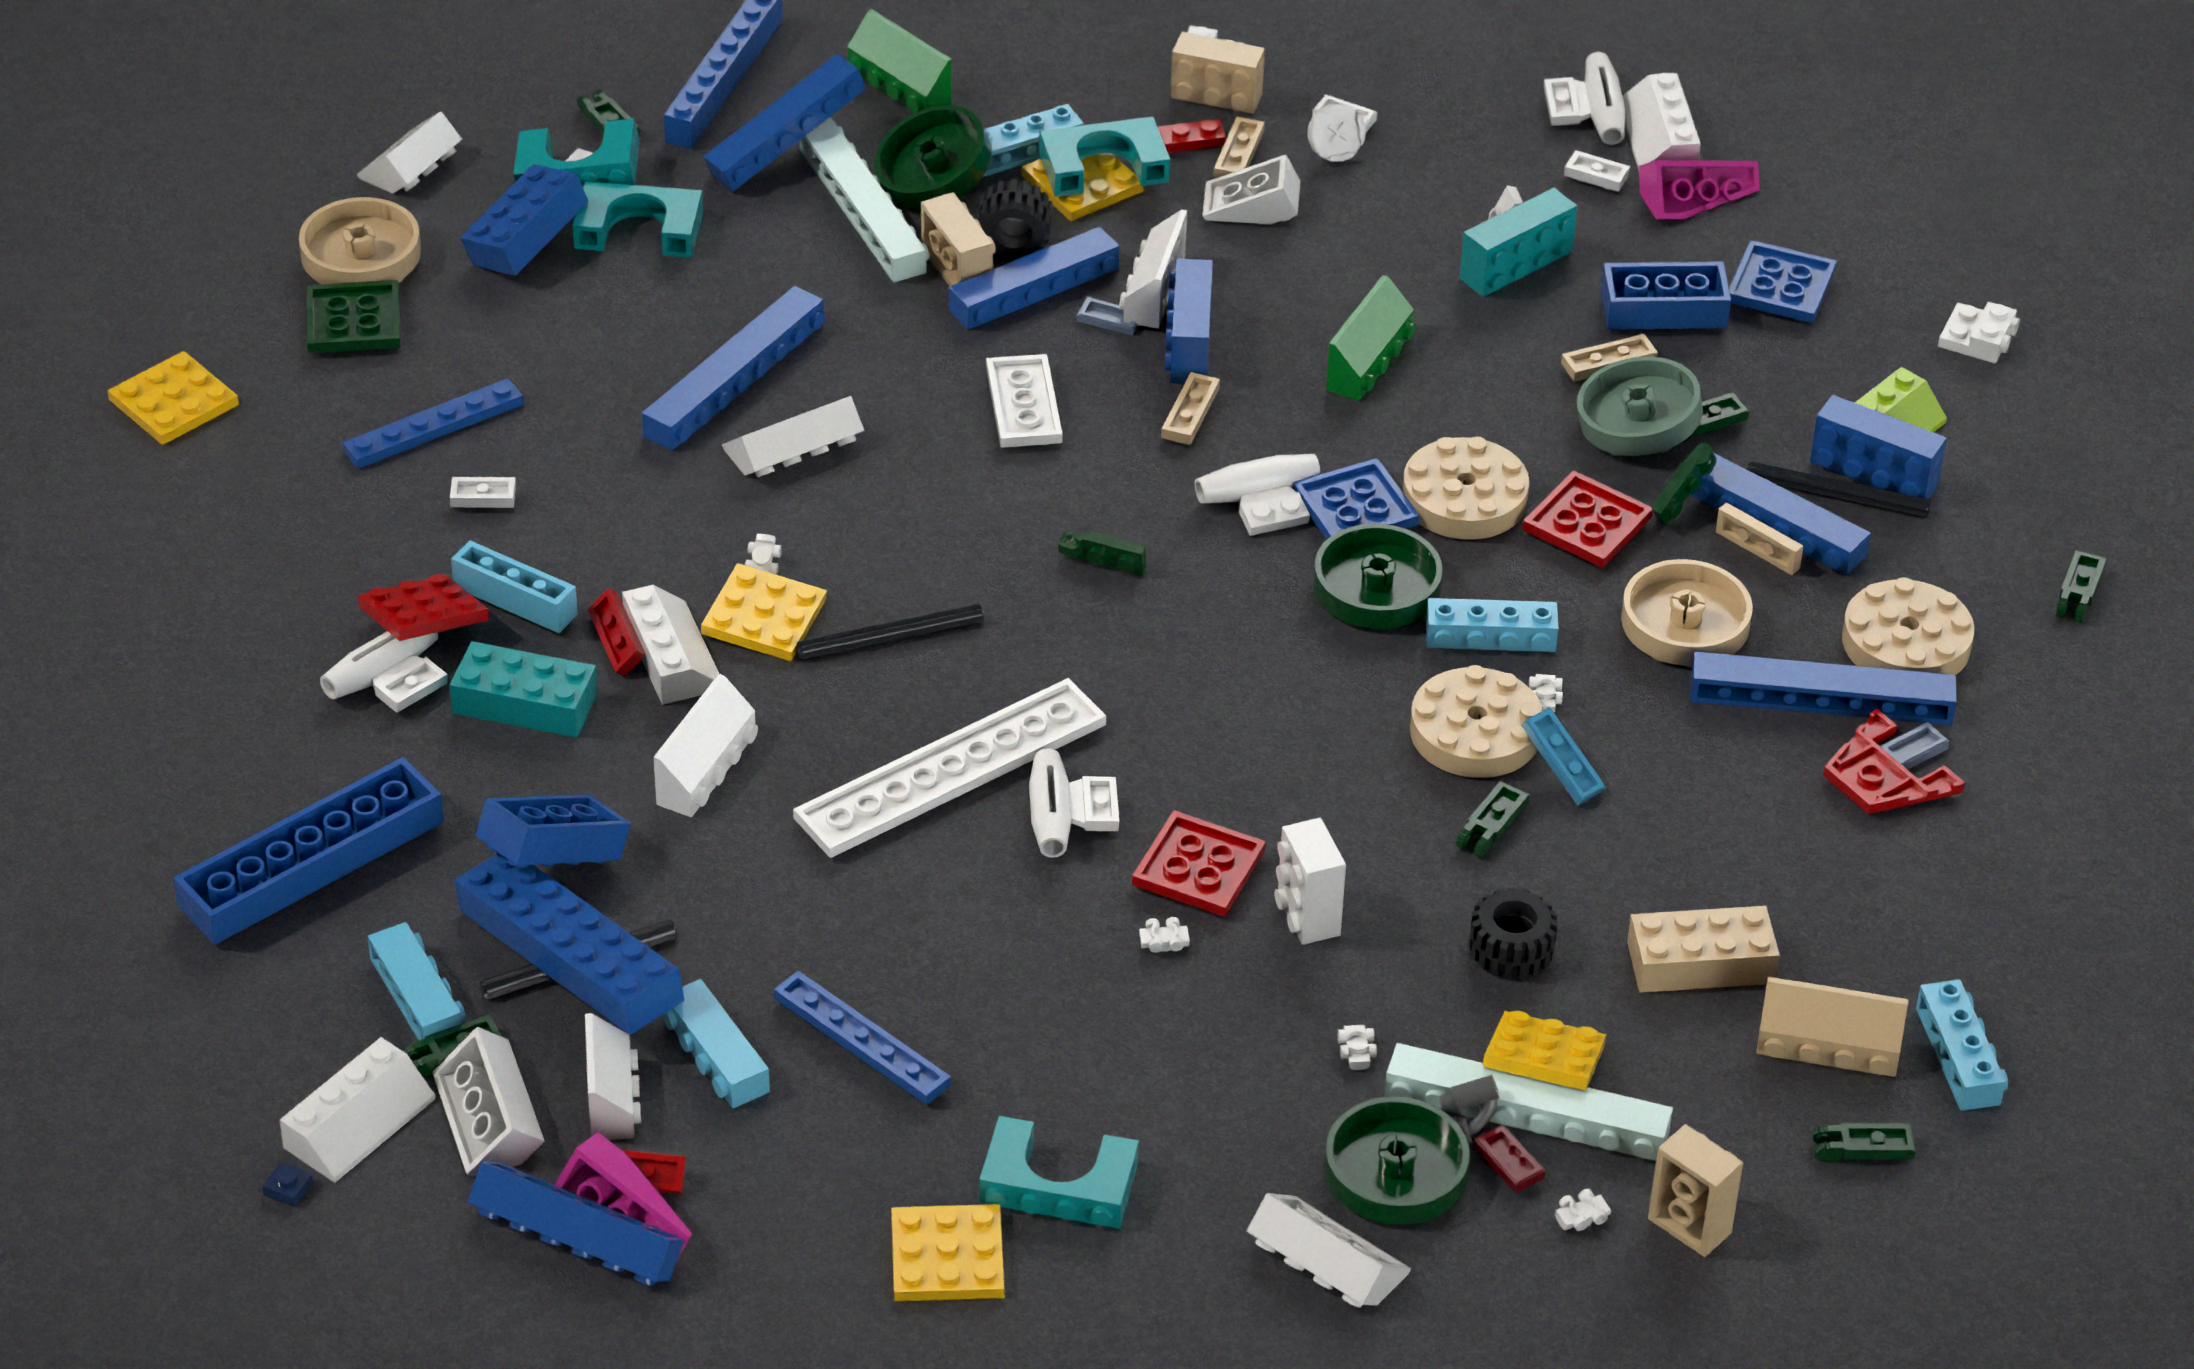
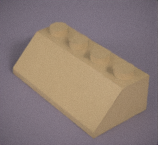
(1832, 1026)

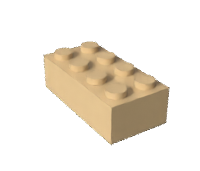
(1702, 948)

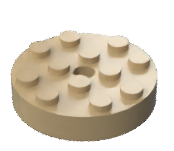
(359, 242)
(1483, 506)
(1711, 598)
(1908, 628)
(1453, 737)

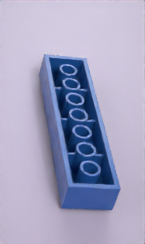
(308, 850)
(570, 942)

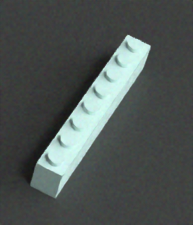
(864, 201)
(1533, 1104)

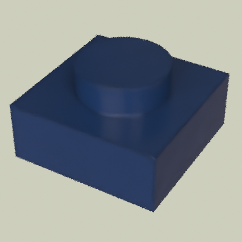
(287, 1184)

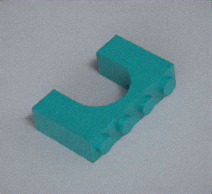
(1131, 139)
(611, 163)
(609, 202)
(1093, 1199)

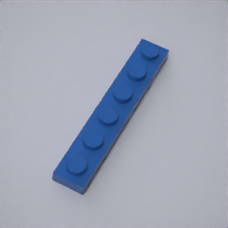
(432, 423)
(862, 1037)

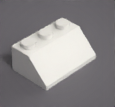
(412, 155)
(611, 1080)

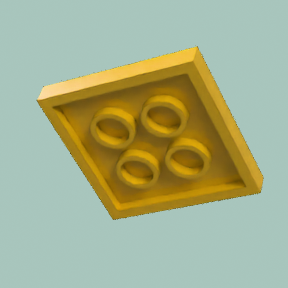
(1104, 184)
(173, 397)
(763, 612)
(1545, 1050)
(947, 1252)

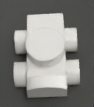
(763, 552)
(1547, 690)
(1164, 938)
(1357, 1047)
(1582, 1213)

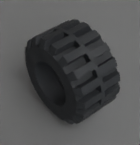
(1019, 202)
(1513, 933)

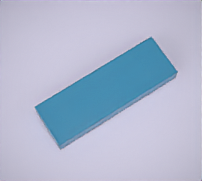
(1563, 756)

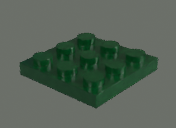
(353, 316)

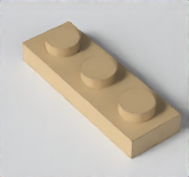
(1239, 146)
(1586, 361)
(1190, 408)
(1759, 538)

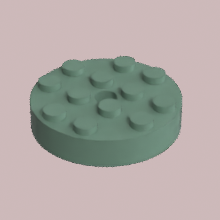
(1639, 406)

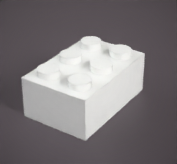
(1310, 881)

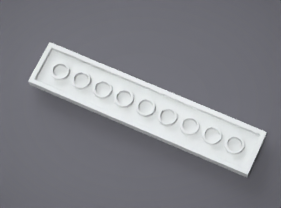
(948, 767)

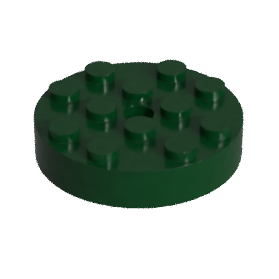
(933, 155)
(1377, 576)
(1367, 1152)

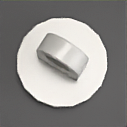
(1336, 132)

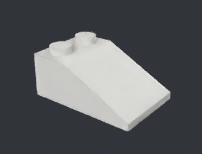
(1254, 194)

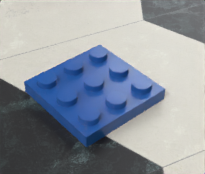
(1781, 281)
(1355, 497)

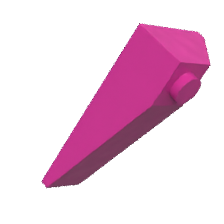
(1689, 187)
(610, 1178)

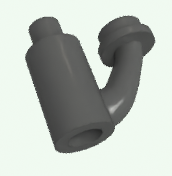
(1470, 1094)

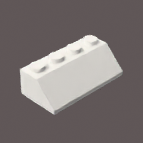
(1660, 121)
(1149, 285)
(794, 437)
(672, 643)
(703, 748)
(487, 1102)
(356, 1110)
(1326, 1249)

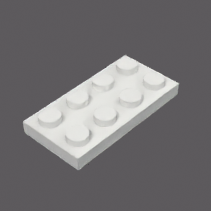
(1024, 400)

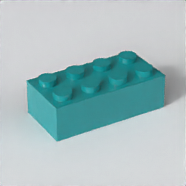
(1518, 242)
(524, 689)

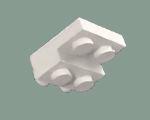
(1980, 331)

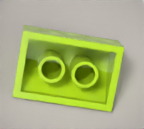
(1906, 399)

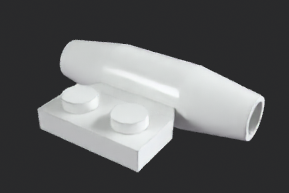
(1597, 98)
(1262, 489)
(390, 667)
(1057, 803)

